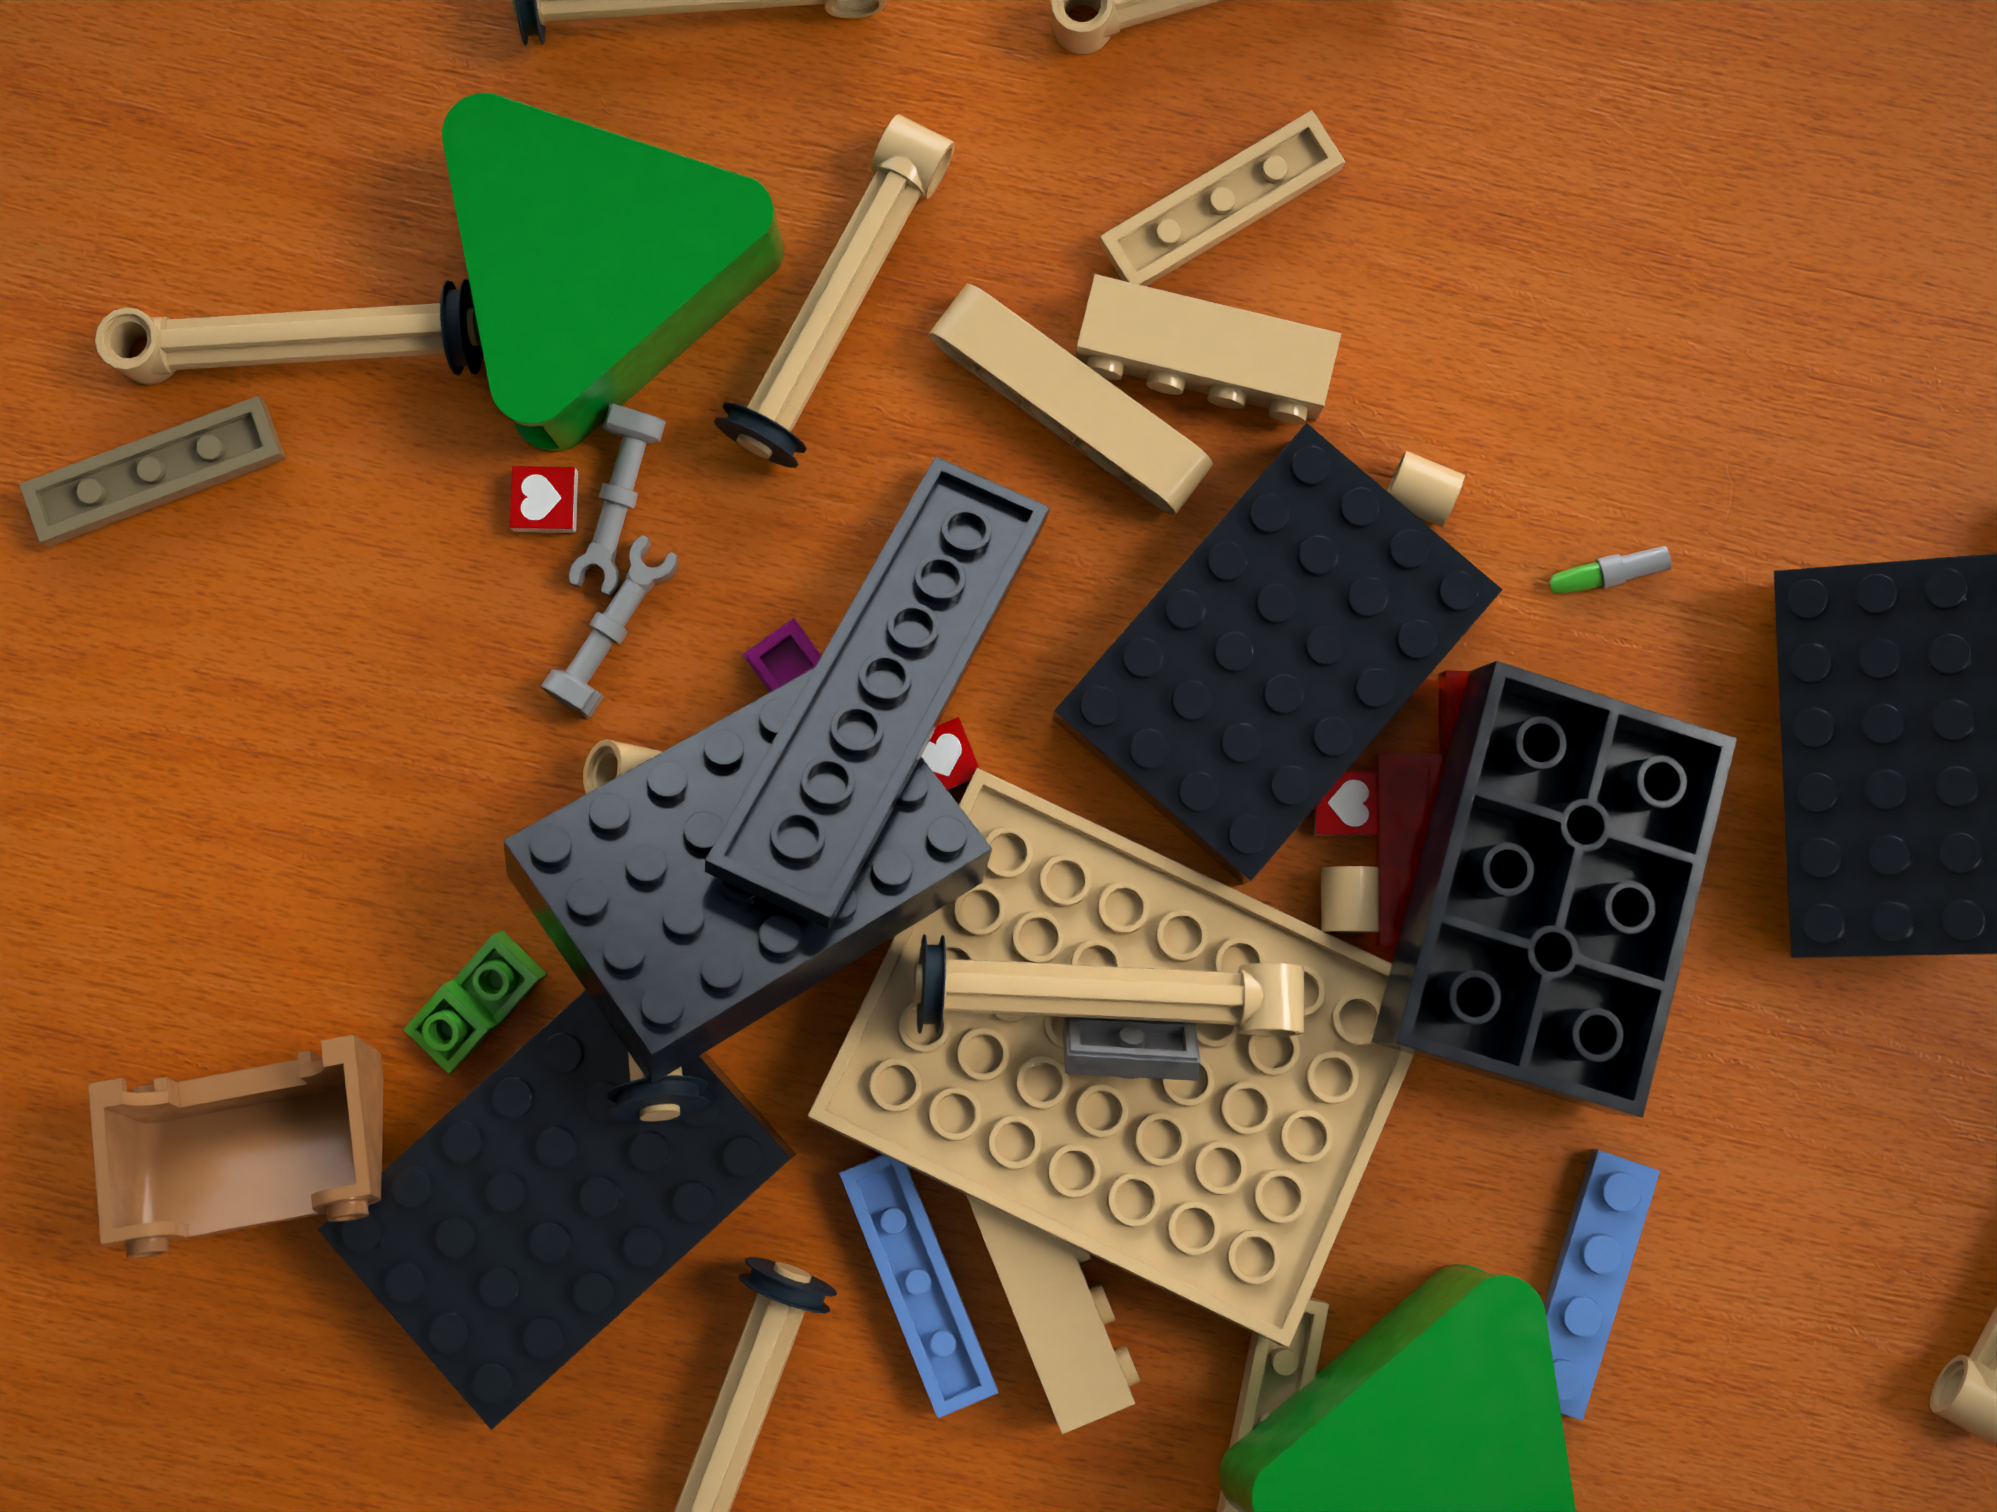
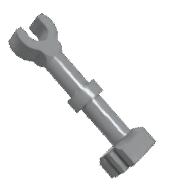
(636, 431)
(607, 629)

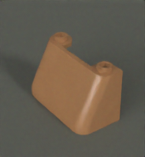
(238, 1148)

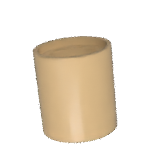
(1426, 488)
(1350, 899)

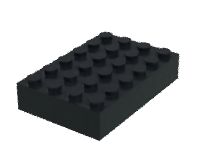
(1275, 654)
(1890, 756)
(1555, 890)
(685, 954)
(543, 1215)

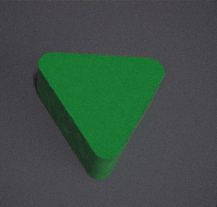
(592, 258)
(1420, 1414)

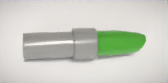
(1611, 570)

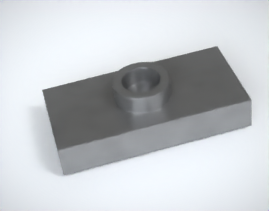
(1131, 1048)

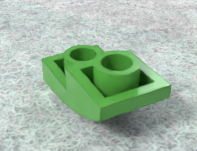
(475, 1001)

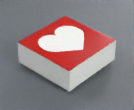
(544, 499)
(951, 755)
(1348, 807)

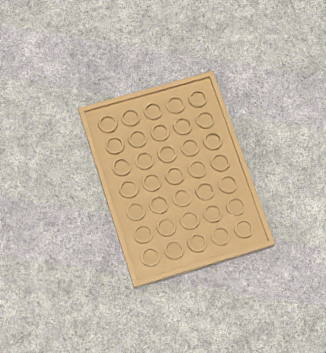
(1189, 1184)

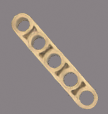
(1070, 399)

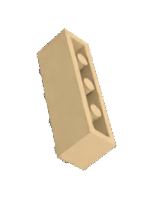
(1207, 349)
(1059, 1319)

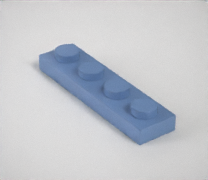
(1594, 1271)
(919, 1284)

